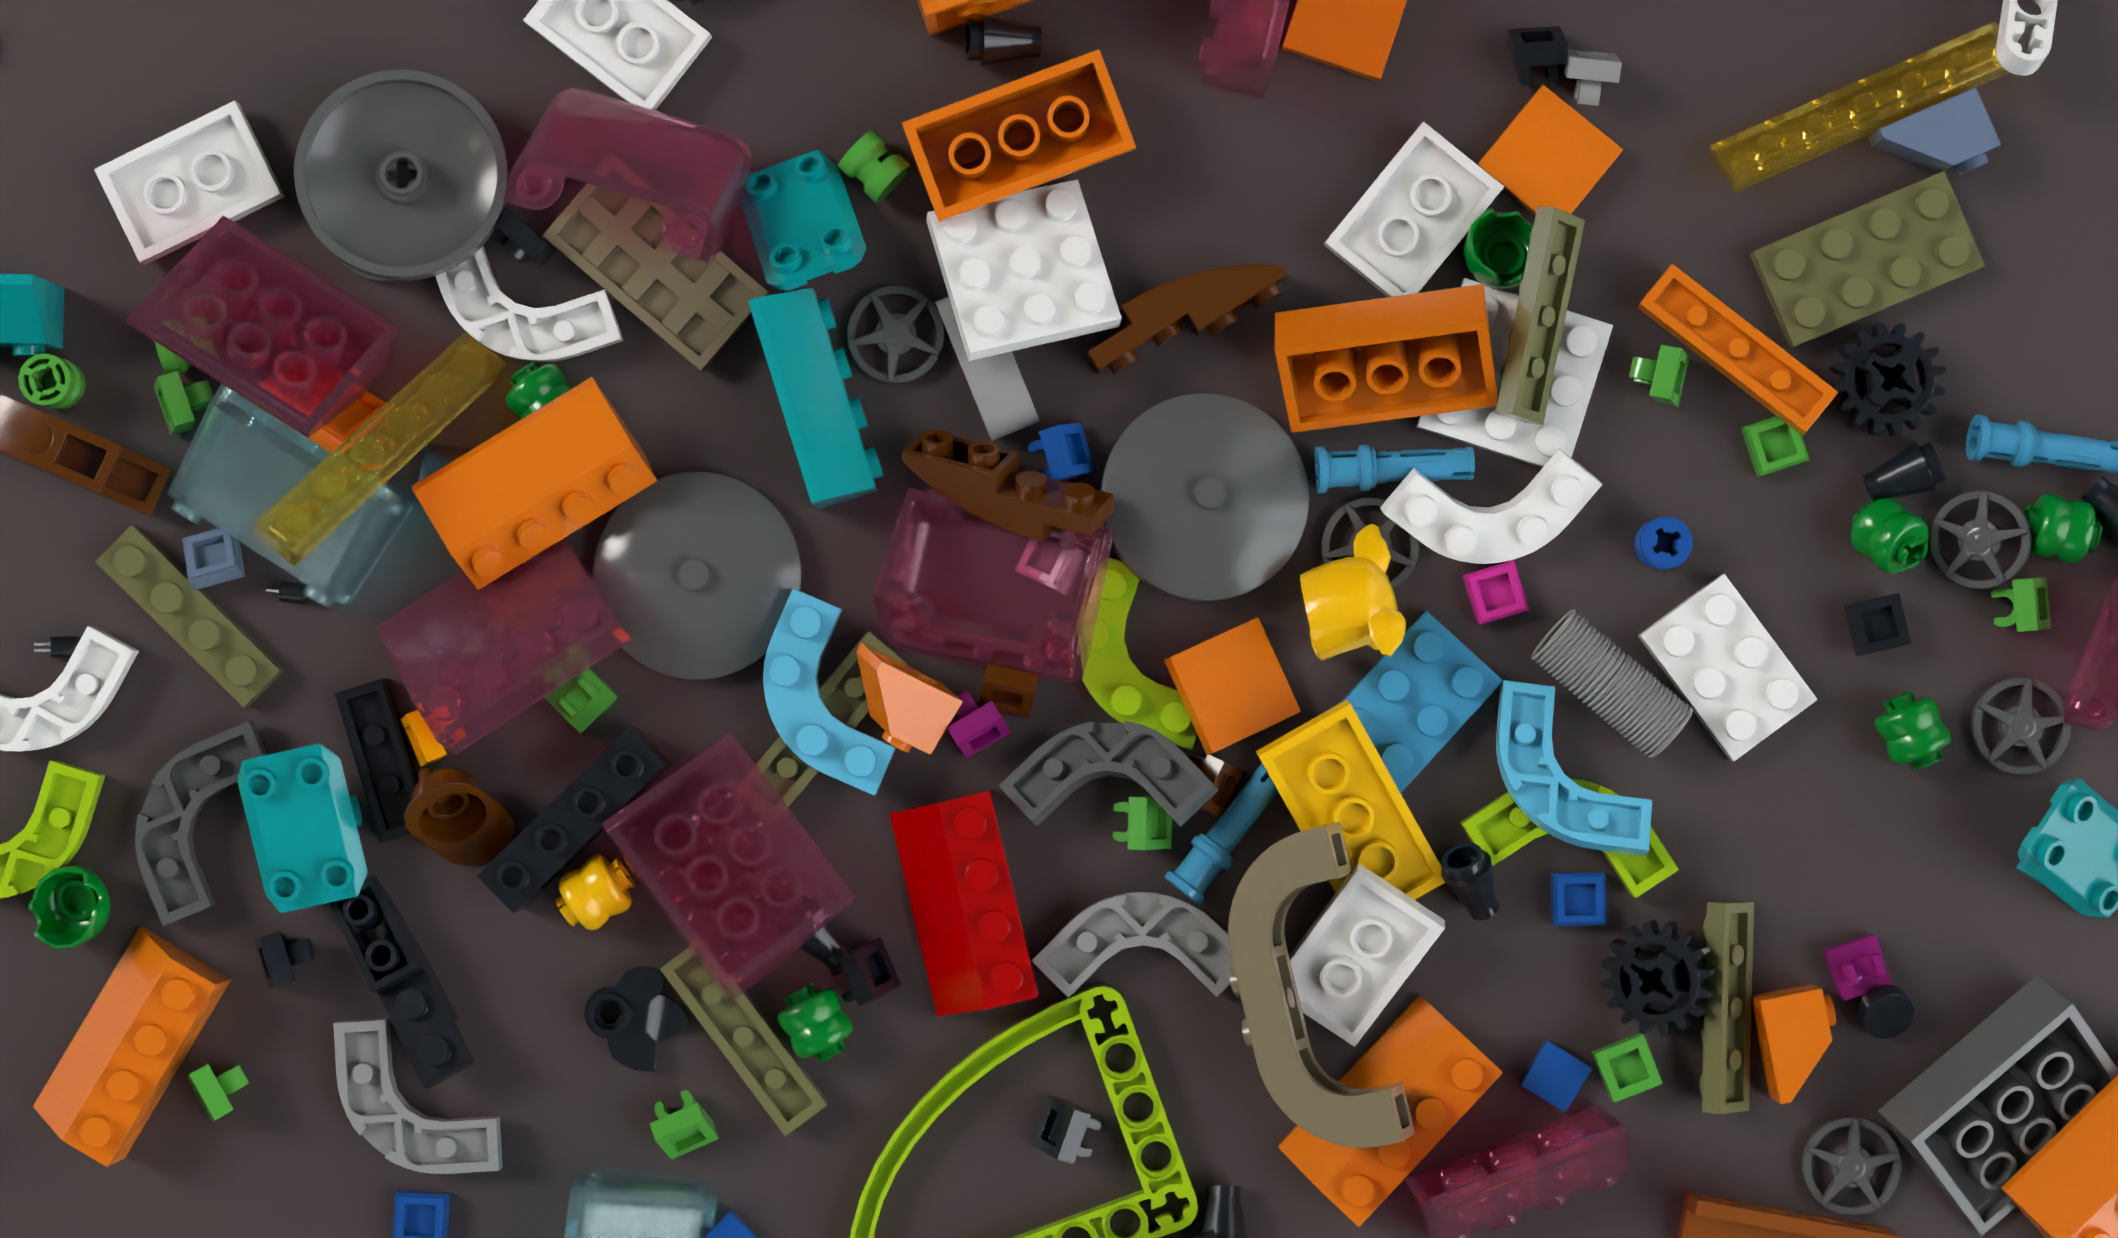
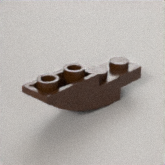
(1201, 298)
(80, 457)
(990, 486)

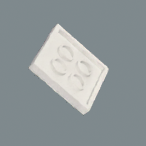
(1024, 271)
(1573, 381)

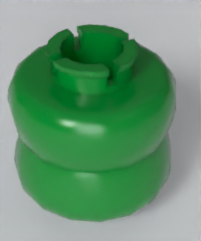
(535, 388)
(2062, 528)
(1889, 535)
(1913, 730)
(815, 1022)

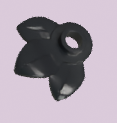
(643, 1018)

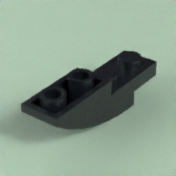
(404, 982)

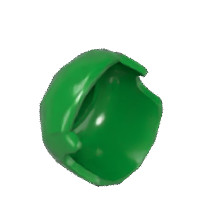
(1498, 248)
(70, 907)

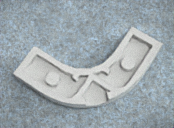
(525, 331)
(1498, 531)
(72, 700)

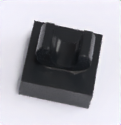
(1535, 48)
(278, 959)
(867, 972)
(1063, 1130)

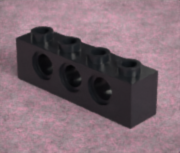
(573, 820)

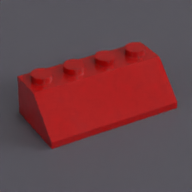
(964, 904)

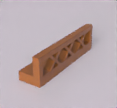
(1732, 1218)

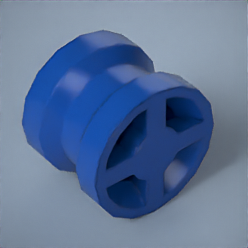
(1654, 548)

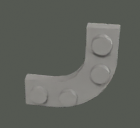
(1135, 921)
(391, 1124)

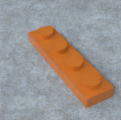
(1737, 349)

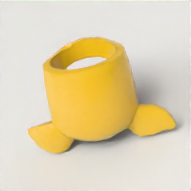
(1353, 600)

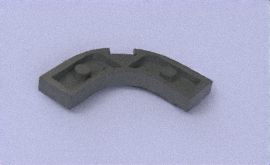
(1104, 751)
(170, 813)

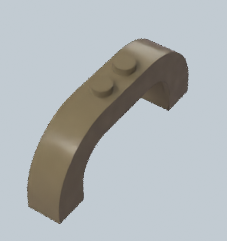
(1272, 1004)

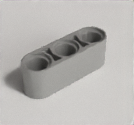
(993, 383)

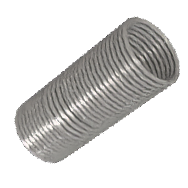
(1611, 686)

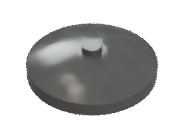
(401, 174)
(1205, 497)
(698, 573)

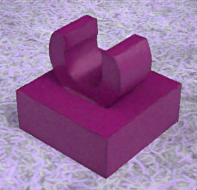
(977, 726)
(1856, 966)

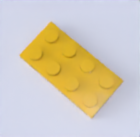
(1335, 775)

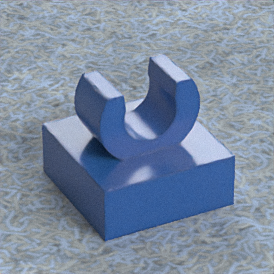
(1065, 451)

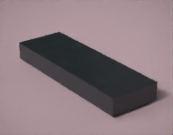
(380, 754)

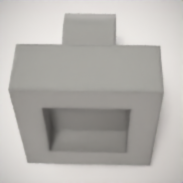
(1589, 70)

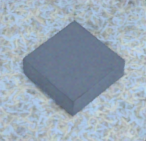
(212, 558)

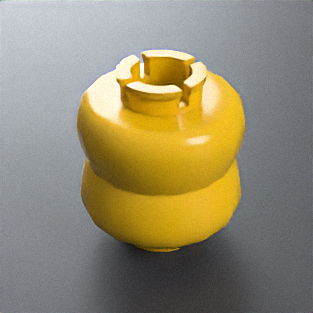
(594, 892)

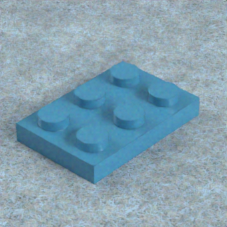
(1420, 697)

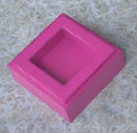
(1495, 592)

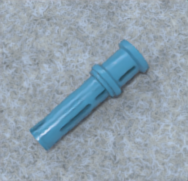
(2026, 444)
(1371, 467)
(1213, 851)

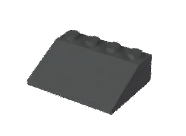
(2000, 1098)

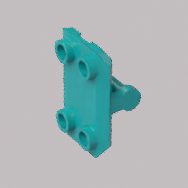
(801, 220)
(303, 827)
(2075, 850)

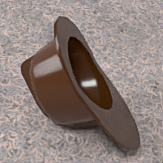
(457, 817)

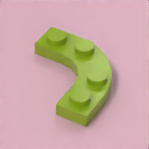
(1116, 680)
(1504, 828)
(53, 830)

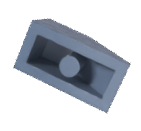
(1942, 136)

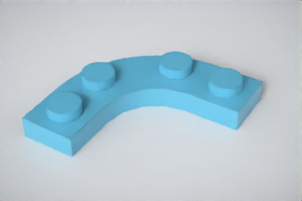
(796, 701)
(1549, 795)

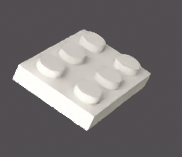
(625, 44)
(188, 181)
(1413, 214)
(1727, 667)
(1360, 953)

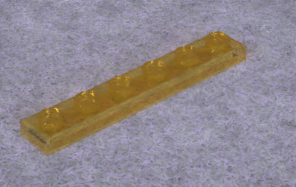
(1859, 109)
(378, 449)

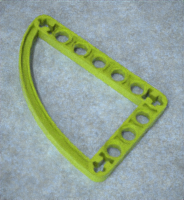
(1118, 1085)

